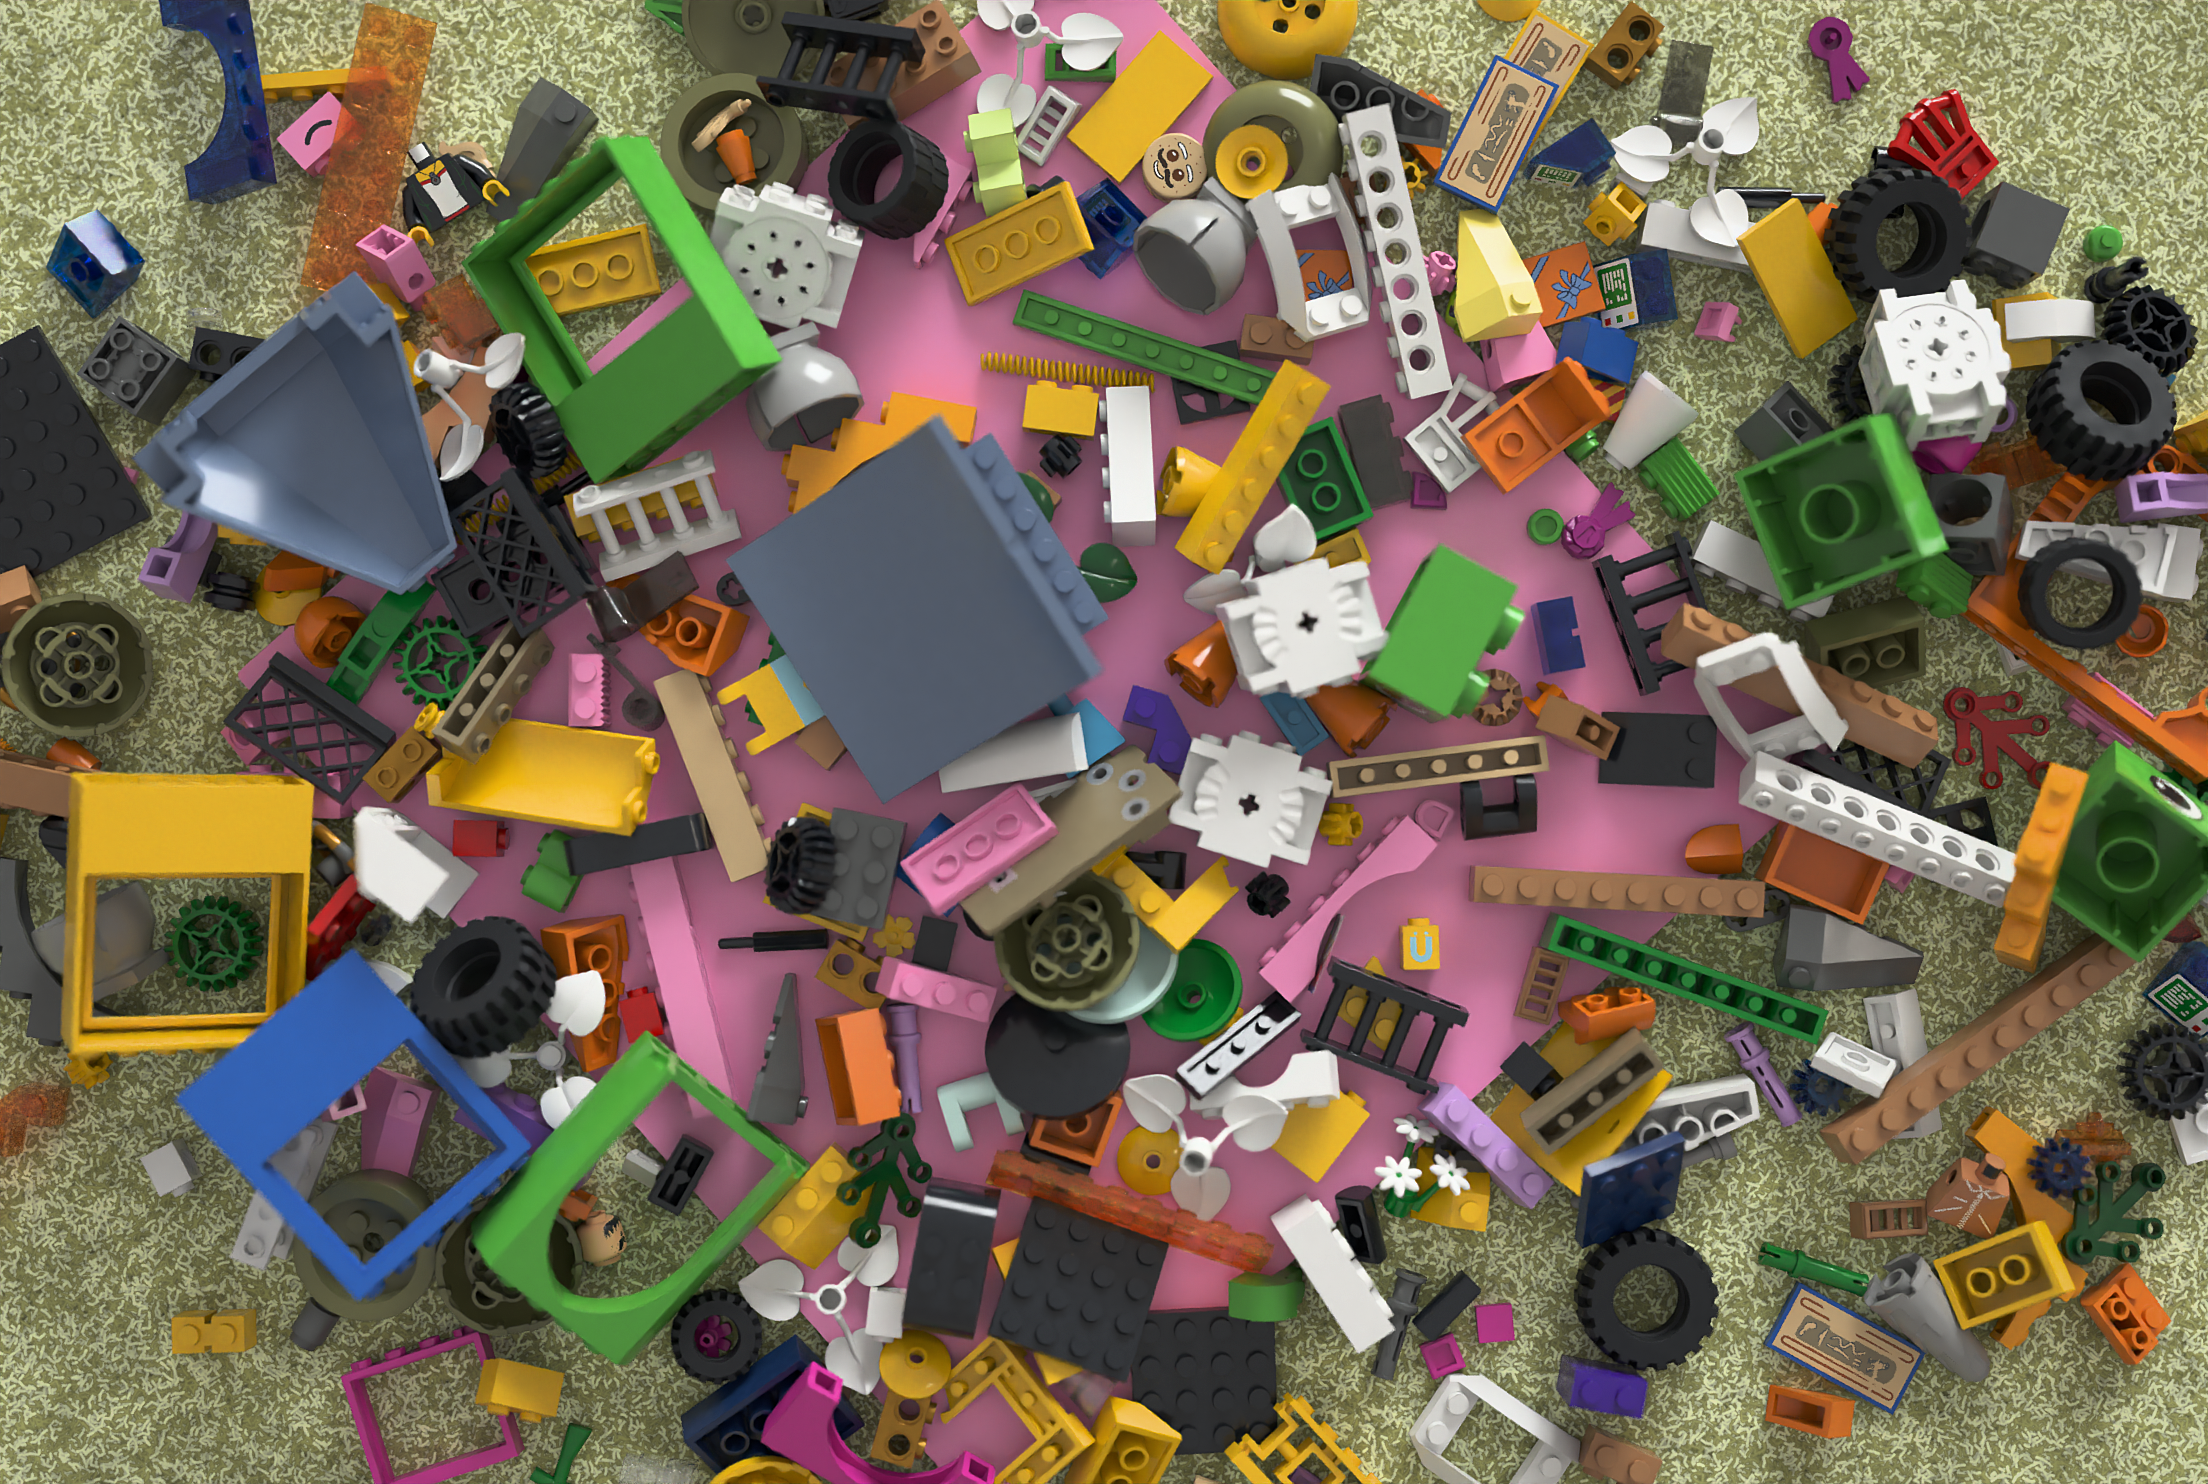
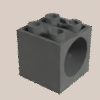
(2013, 235)
(137, 371)
(1982, 545)

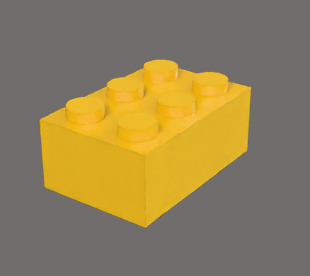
(2004, 1274)

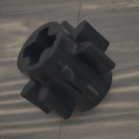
(1060, 456)
(1267, 894)

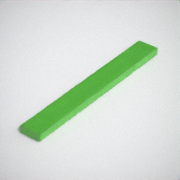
(1143, 348)

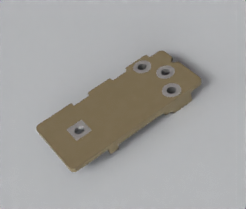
(1092, 822)

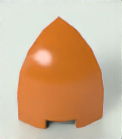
(1716, 850)

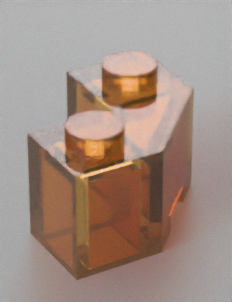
(459, 315)
(2019, 462)
(29, 1104)

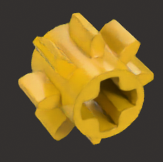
(1417, 175)
(1340, 824)
(88, 1070)

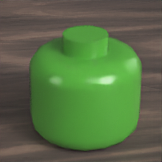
(2102, 243)

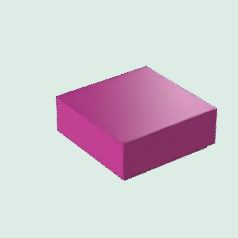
(1494, 1322)
(1442, 1355)

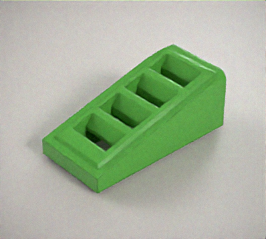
(1107, 74)

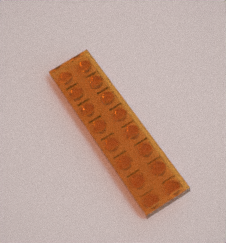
(368, 143)
(1144, 1215)

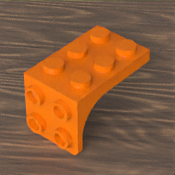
(1537, 424)

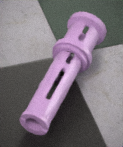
(904, 1039)
(1755, 1059)

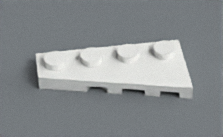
(2146, 547)

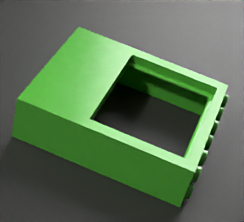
(672, 373)

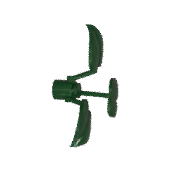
(1101, 564)

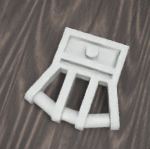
(1439, 442)

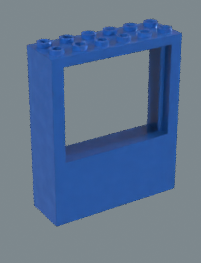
(301, 1067)

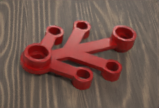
(1993, 734)

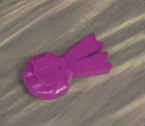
(1831, 42)
(1586, 534)

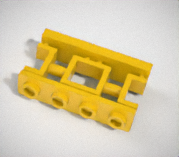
(1327, 1452)

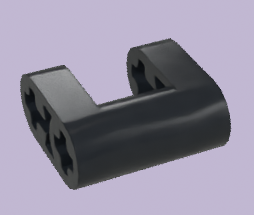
(1498, 819)

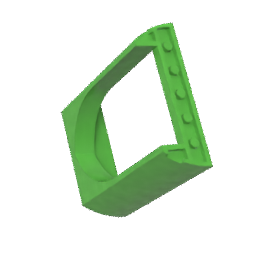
(518, 1220)

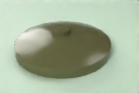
(743, 34)

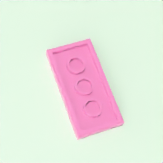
(978, 848)

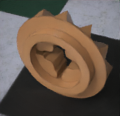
(1510, 702)

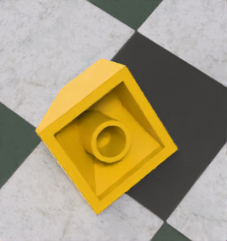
(1463, 1211)

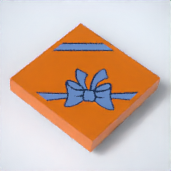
(1324, 272)
(1565, 284)

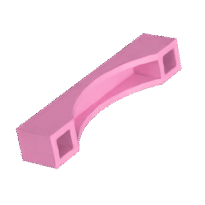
(1294, 962)

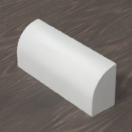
(1020, 754)

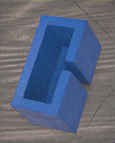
(1600, 350)

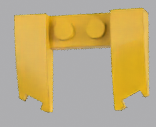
(1169, 920)
(1058, 1434)

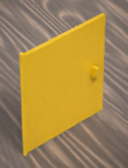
(1595, 1141)

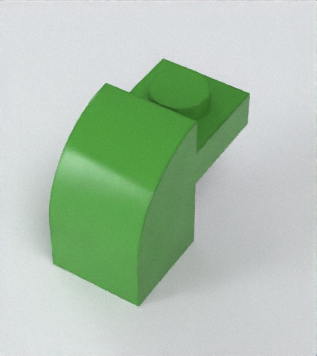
(1266, 1296)

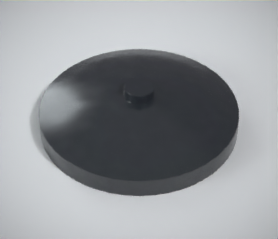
(1054, 1062)

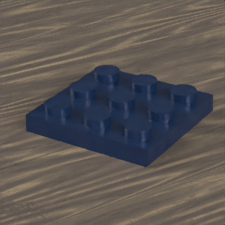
(1629, 1189)

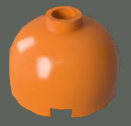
(326, 629)

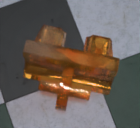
(2097, 1139)

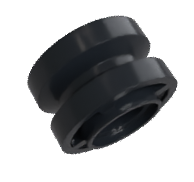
(230, 592)

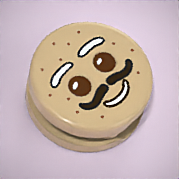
(1174, 168)

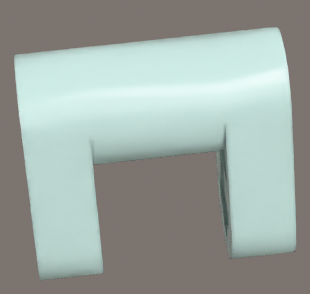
(969, 1095)

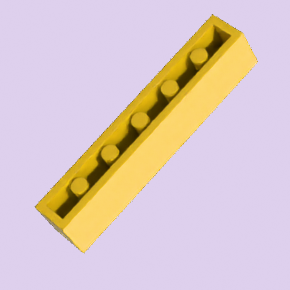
(1252, 467)

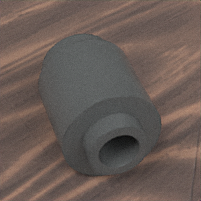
(313, 1325)

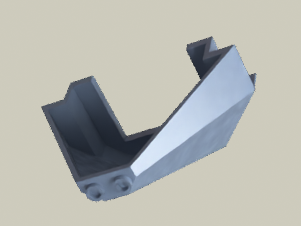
(316, 447)

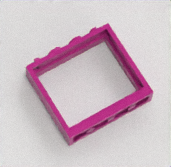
(369, 1430)

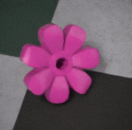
(716, 1335)

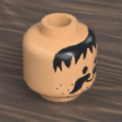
(601, 1238)

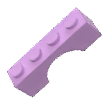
(178, 565)
(1505, 1162)

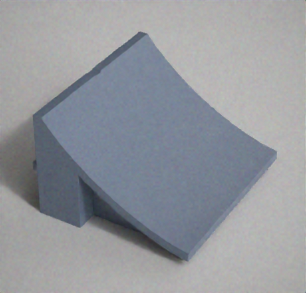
(924, 604)

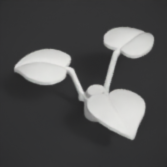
(1086, 44)
(1727, 128)
(444, 369)
(1283, 538)
(577, 1006)
(1196, 1186)
(776, 1291)

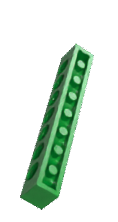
(1683, 978)

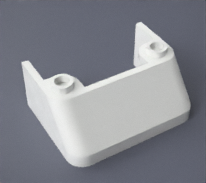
(406, 865)

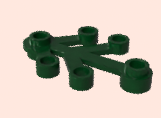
(882, 1175)
(2110, 1213)

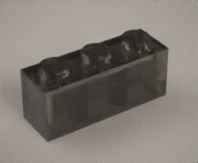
(1375, 451)

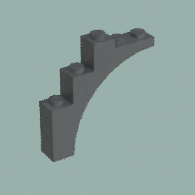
(22, 967)

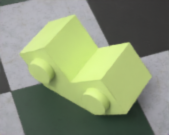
(997, 160)

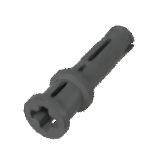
(1403, 1307)

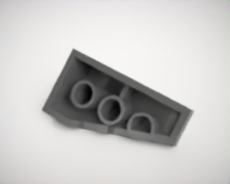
(1830, 954)
(781, 1083)

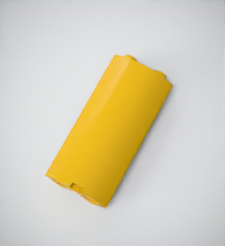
(552, 777)

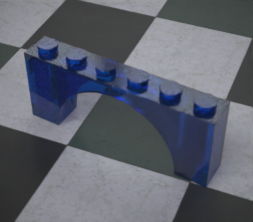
(241, 151)

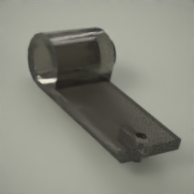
(1683, 92)
(626, 610)
(641, 706)

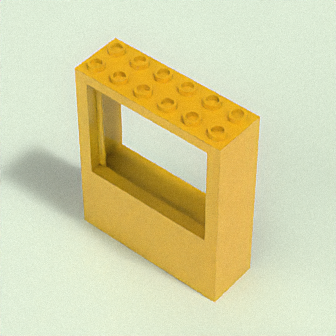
(184, 830)

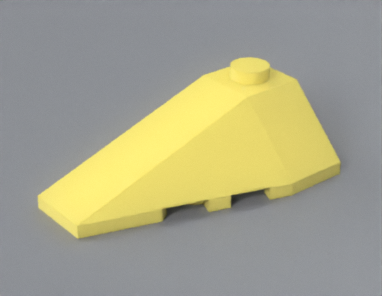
(1492, 282)

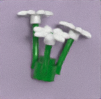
(1403, 1190)

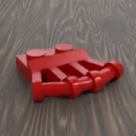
(1963, 160)
(335, 926)

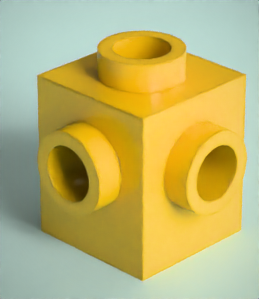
(1614, 214)

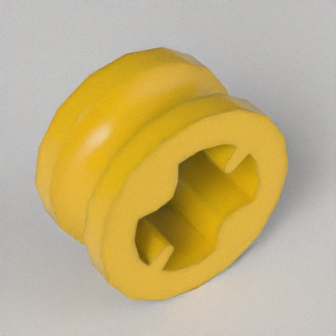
(428, 719)

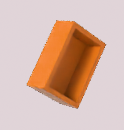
(1822, 871)
(858, 1067)

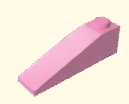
(395, 1120)

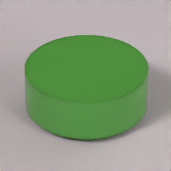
(1545, 526)

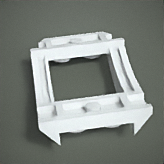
(1298, 207)
(1756, 655)
(1452, 1405)

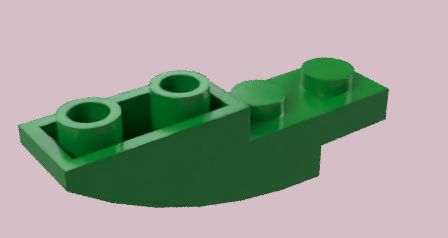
(377, 640)

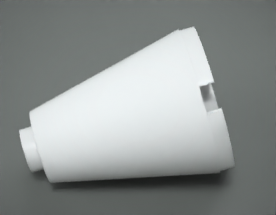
(1646, 422)

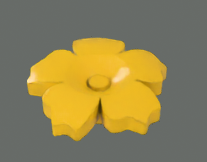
(895, 936)

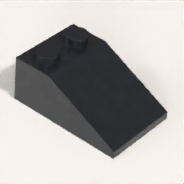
(1661, 750)

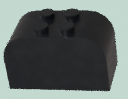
(951, 1258)

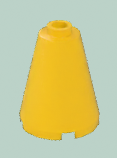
(1184, 482)

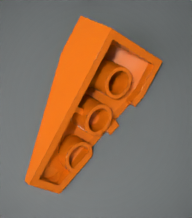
(694, 631)
(588, 946)

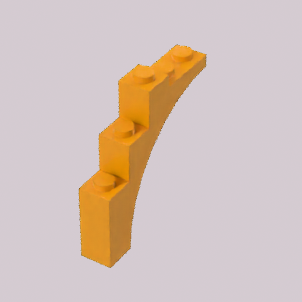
(860, 442)
(2037, 869)
(2002, 1137)

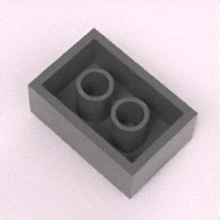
(865, 868)

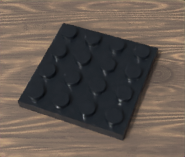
(1078, 1289)
(1207, 1376)

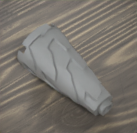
(1919, 1307)

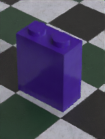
(1601, 1386)

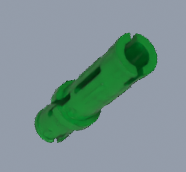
(1798, 1264)

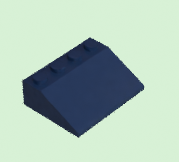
(732, 1419)

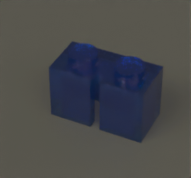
(1553, 630)

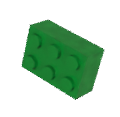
(1323, 482)

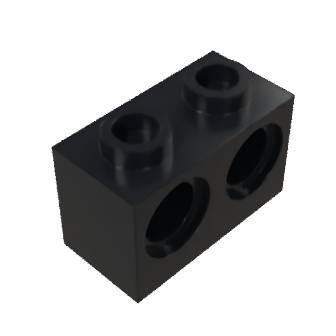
(232, 348)

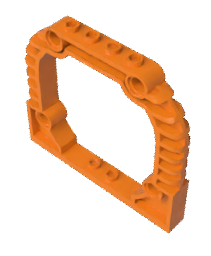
(1993, 607)

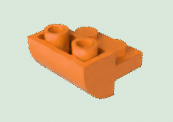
(1607, 1013)
(2126, 1313)

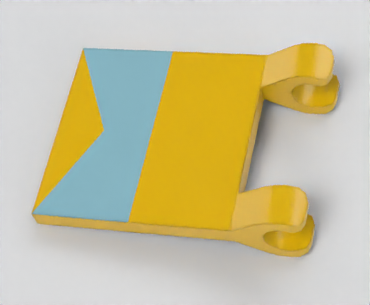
(778, 700)

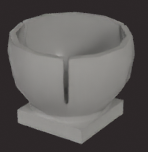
(1197, 248)
(804, 384)
(122, 940)

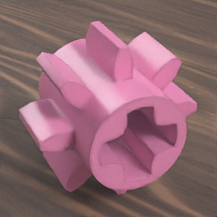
(1440, 272)

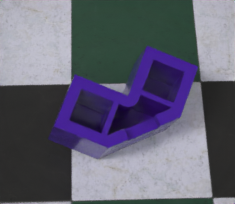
(1158, 713)

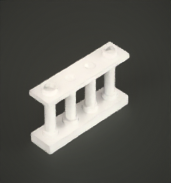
(651, 547)
(300, 1163)

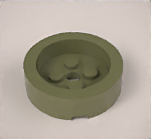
(774, 132)
(352, 1208)

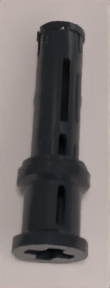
(2112, 280)

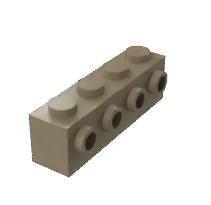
(492, 692)
(1591, 1091)

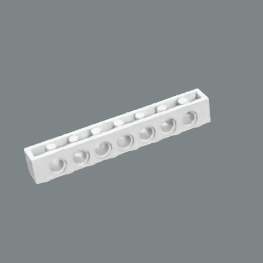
(1378, 124)
(1876, 828)

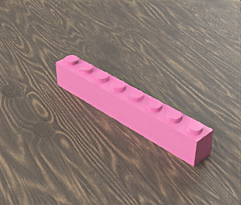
(681, 975)

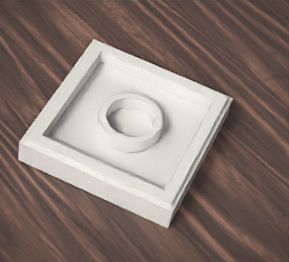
(1854, 1064)

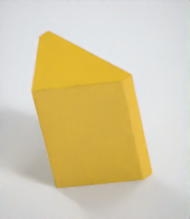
(2028, 354)

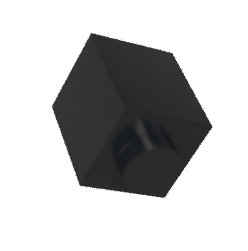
(1531, 1071)

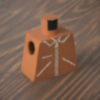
(1970, 1195)

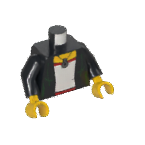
(443, 190)

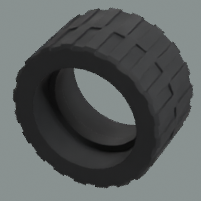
(861, 160)
(2124, 602)

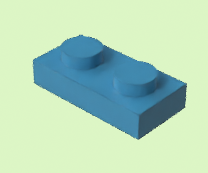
(1295, 720)

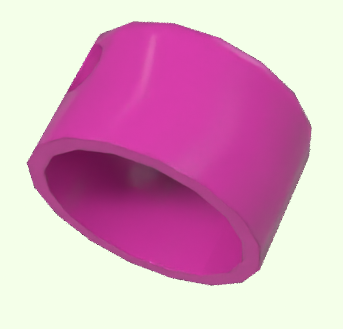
(1945, 454)

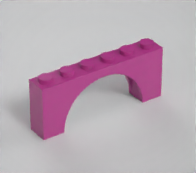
(806, 1433)

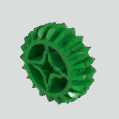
(435, 651)
(187, 931)

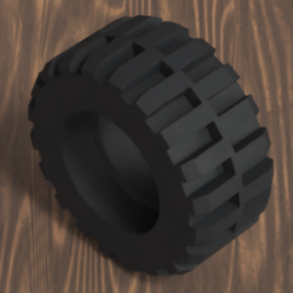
(1859, 217)
(2121, 384)
(483, 987)
(1680, 1332)

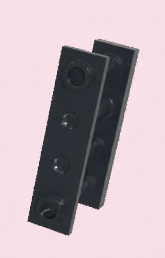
(834, 37)
(1624, 607)
(1411, 1002)

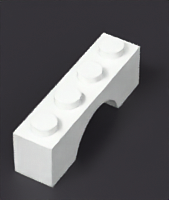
(1308, 1079)

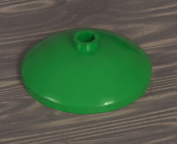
(1204, 972)

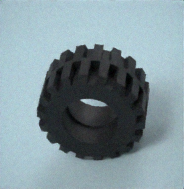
(726, 1366)

